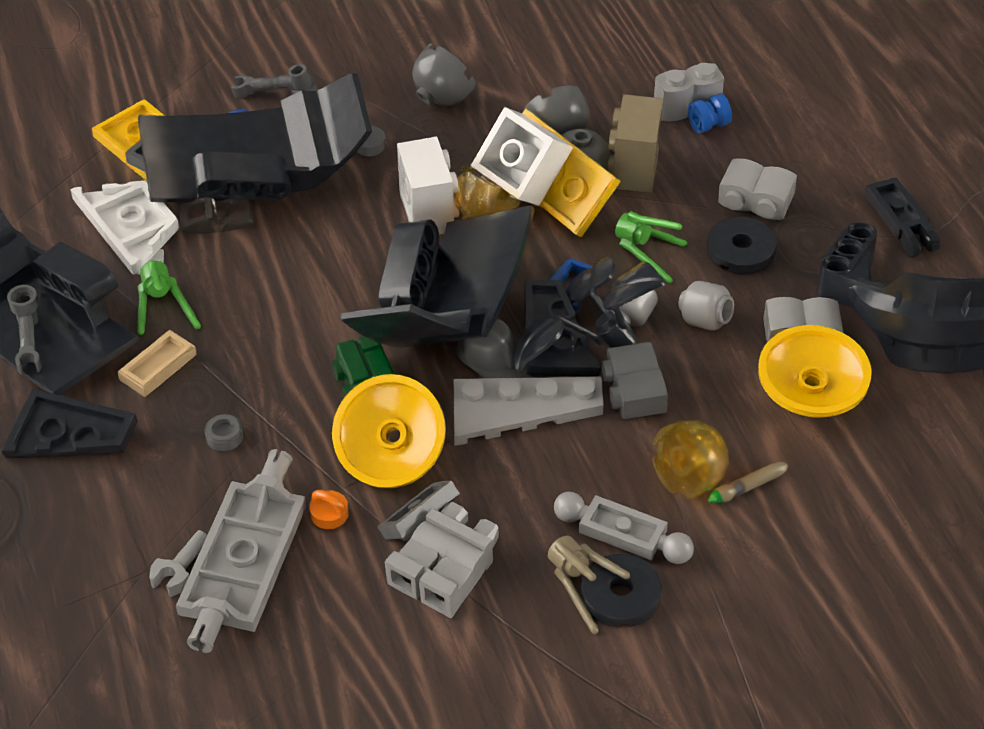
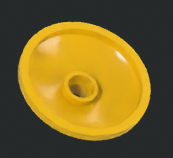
(816, 358)
(369, 417)

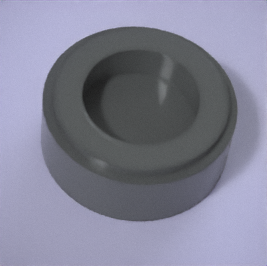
(374, 144)
(223, 432)

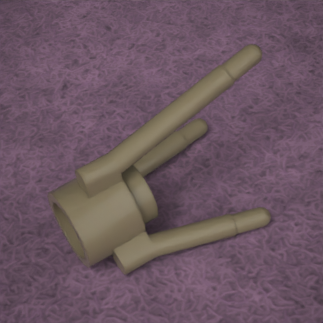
(573, 561)

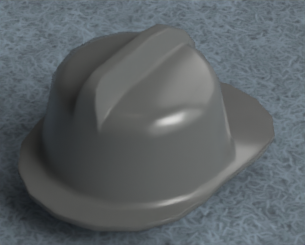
(492, 354)

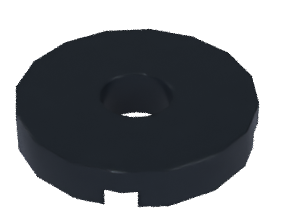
(742, 230)
(626, 609)

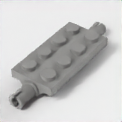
(242, 554)

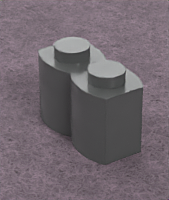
(635, 380)

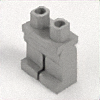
(443, 559)

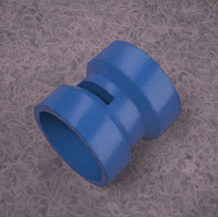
(709, 113)

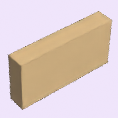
(157, 363)

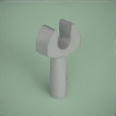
(177, 567)

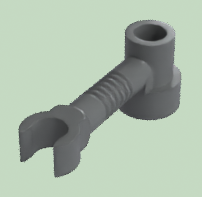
(296, 80)
(24, 303)

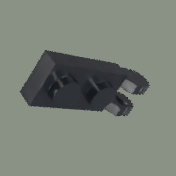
(902, 216)

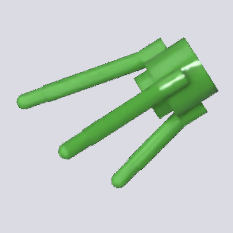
(636, 230)
(157, 283)

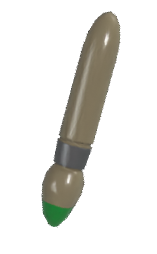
(726, 492)

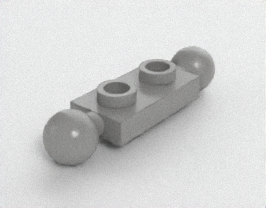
(623, 527)

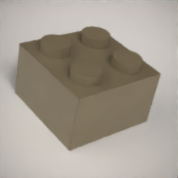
(635, 142)

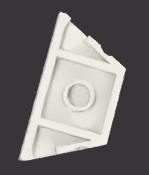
(128, 220)

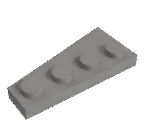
(511, 403)

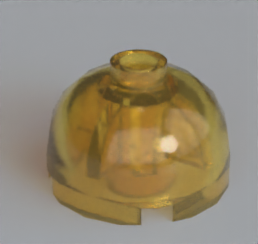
(481, 195)
(690, 457)

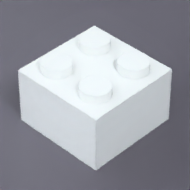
(521, 156)
(426, 182)

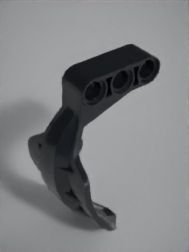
(917, 317)

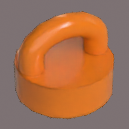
(328, 509)

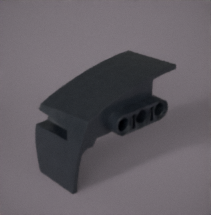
(255, 151)
(445, 289)
(73, 326)

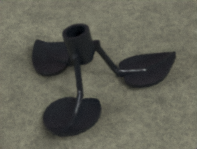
(610, 326)

